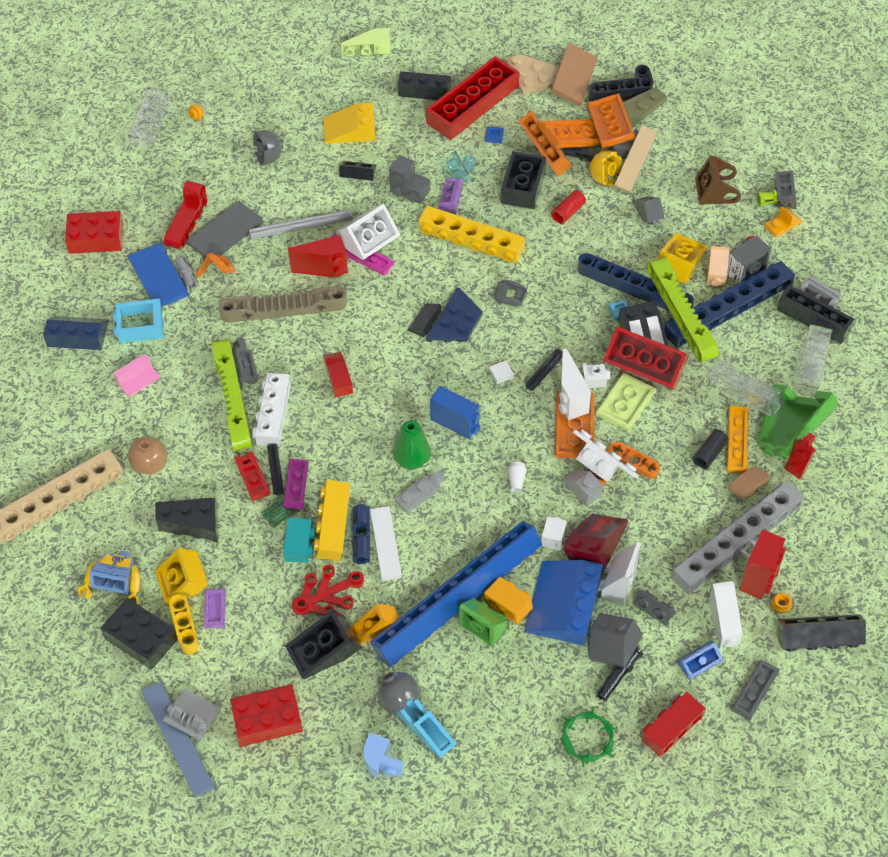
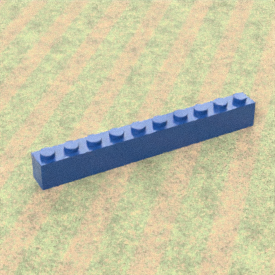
(463, 586)

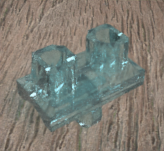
(456, 162)

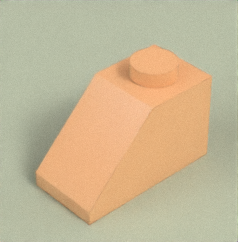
(717, 266)

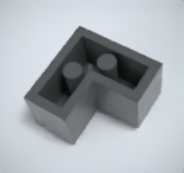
(406, 182)

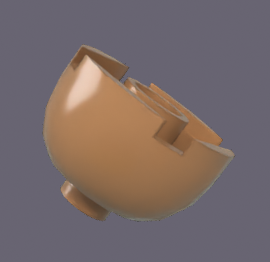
(147, 455)

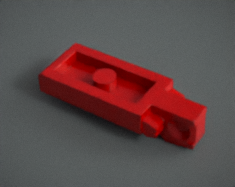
(801, 456)

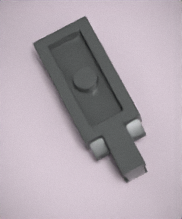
(244, 362)

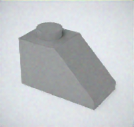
(584, 486)

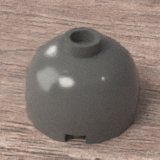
(268, 146)
(397, 690)

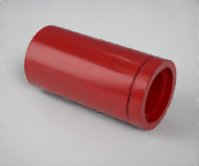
(568, 207)

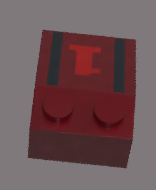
(595, 539)

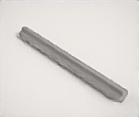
(300, 224)

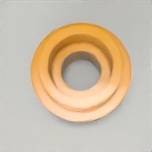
(195, 112)
(782, 597)

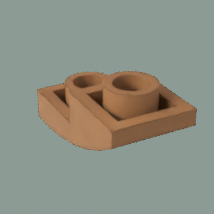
(747, 482)

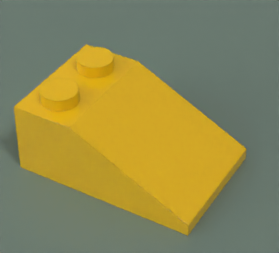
(350, 124)
(683, 255)

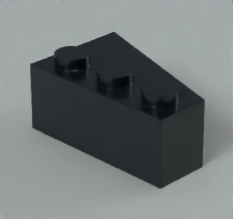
(189, 518)

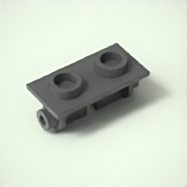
(649, 603)

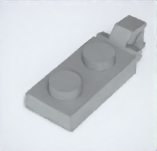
(420, 491)

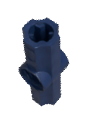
(361, 543)

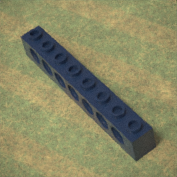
(736, 300)

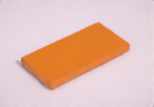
(610, 121)
(570, 133)
(566, 442)

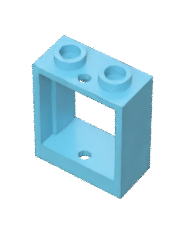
(143, 332)

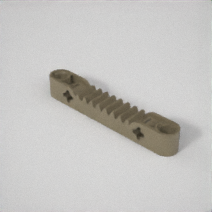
(330, 299)

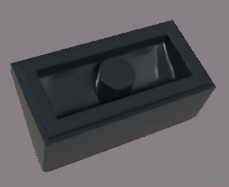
(357, 170)
(425, 319)

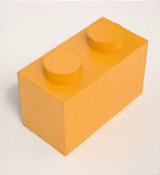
(508, 600)

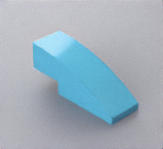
(426, 728)

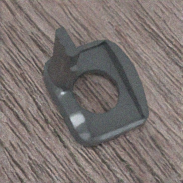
(501, 293)

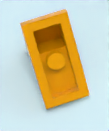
(783, 222)

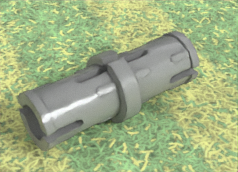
(186, 273)

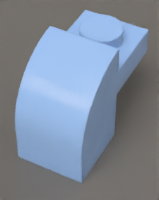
(376, 757)

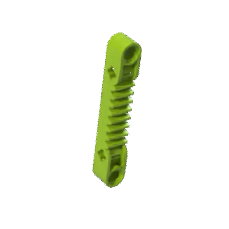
(694, 332)
(236, 414)

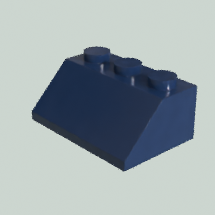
(75, 332)

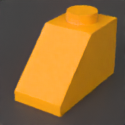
(374, 622)

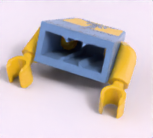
(112, 574)

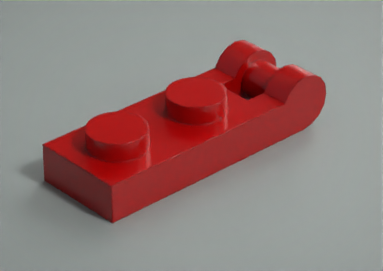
(252, 476)

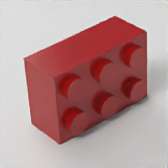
(94, 232)
(763, 564)
(266, 715)

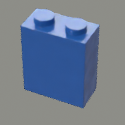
(455, 412)

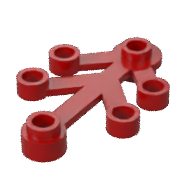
(326, 594)

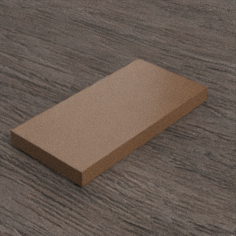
(574, 74)

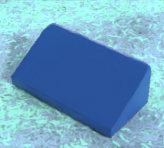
(700, 659)

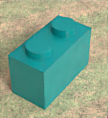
(298, 540)

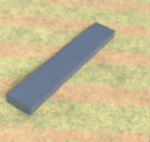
(178, 742)

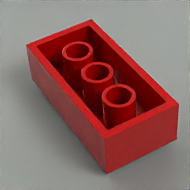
(646, 358)

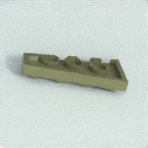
(643, 105)

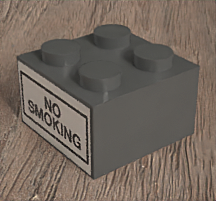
(748, 259)

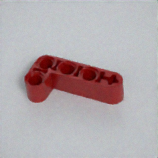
(185, 220)

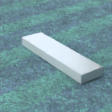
(385, 543)

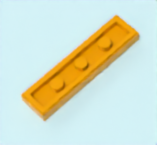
(738, 439)

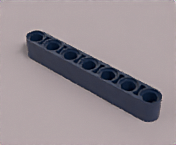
(622, 279)

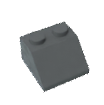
(613, 639)

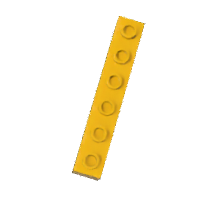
(471, 234)

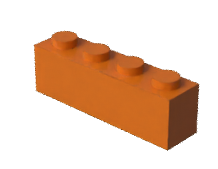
(553, 155)

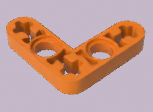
(627, 452)

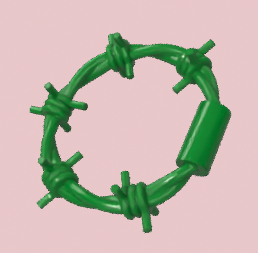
(567, 743)

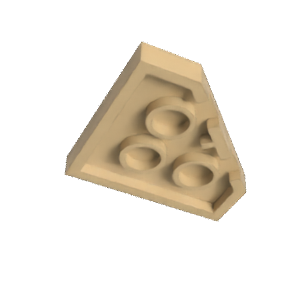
(534, 73)

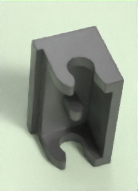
(786, 188)

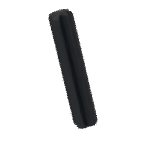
(544, 369)
(275, 469)

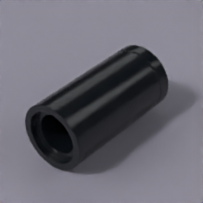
(710, 449)

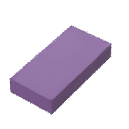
(214, 608)

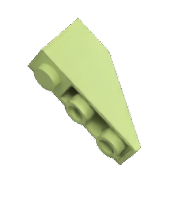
(371, 42)

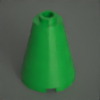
(411, 446)

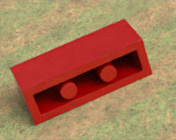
(672, 723)

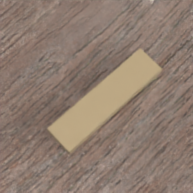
(635, 159)

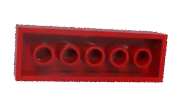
(472, 97)

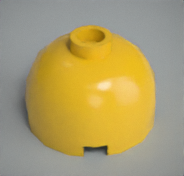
(605, 164)

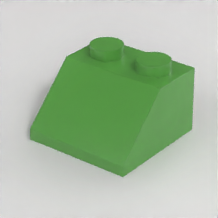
(482, 621)

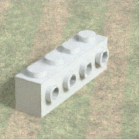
(272, 410)

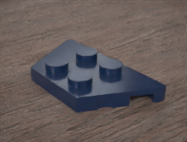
(456, 319)

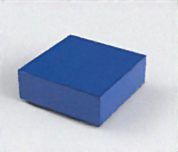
(494, 135)

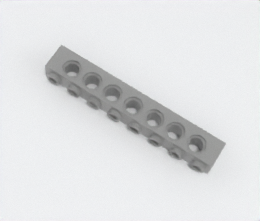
(690, 580)

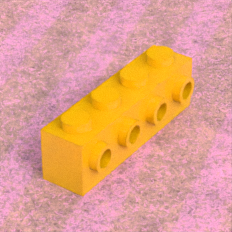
(333, 520)

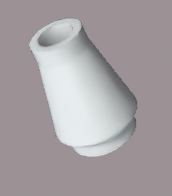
(516, 476)

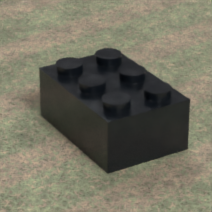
(523, 180)
(139, 633)

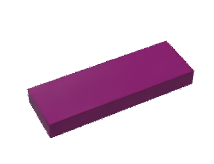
(295, 484)

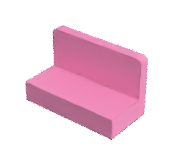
(136, 375)

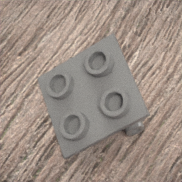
(191, 714)

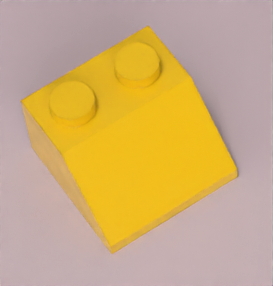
(181, 574)

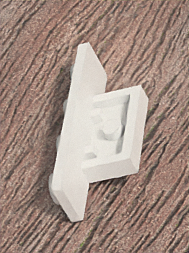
(599, 460)

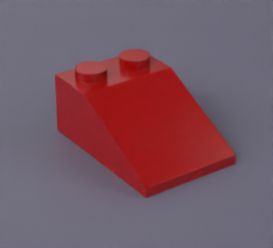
(319, 258)

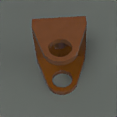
(709, 184)

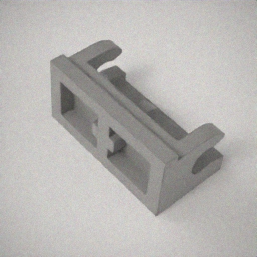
(820, 291)

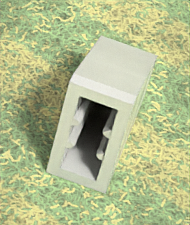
(725, 614)

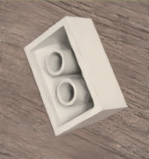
(368, 232)

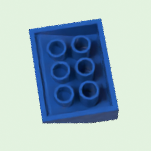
(564, 600)

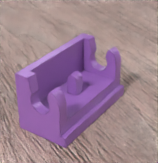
(451, 195)

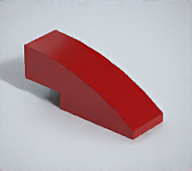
(338, 374)

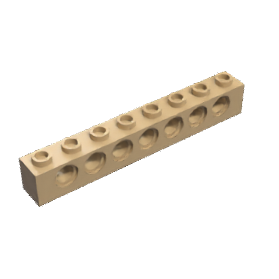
(54, 492)

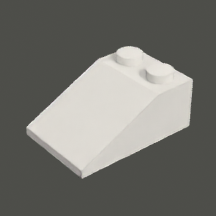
(574, 390)
(620, 575)

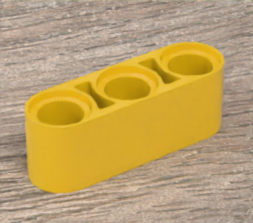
(181, 616)

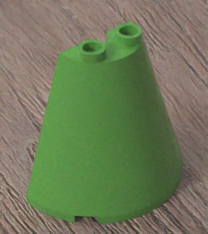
(794, 420)

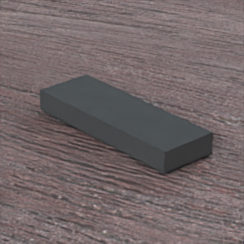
(755, 690)

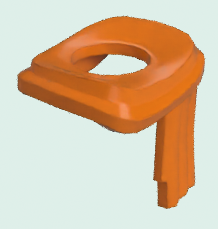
(221, 261)

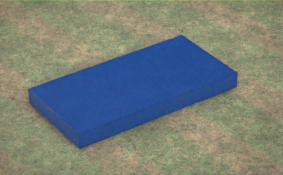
(158, 274)

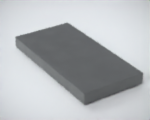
(225, 230)

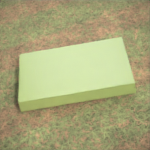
(626, 401)

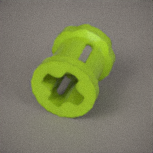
(767, 198)

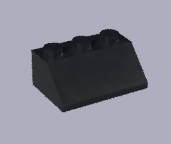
(423, 85)

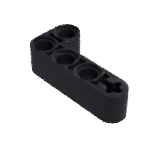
(625, 88)

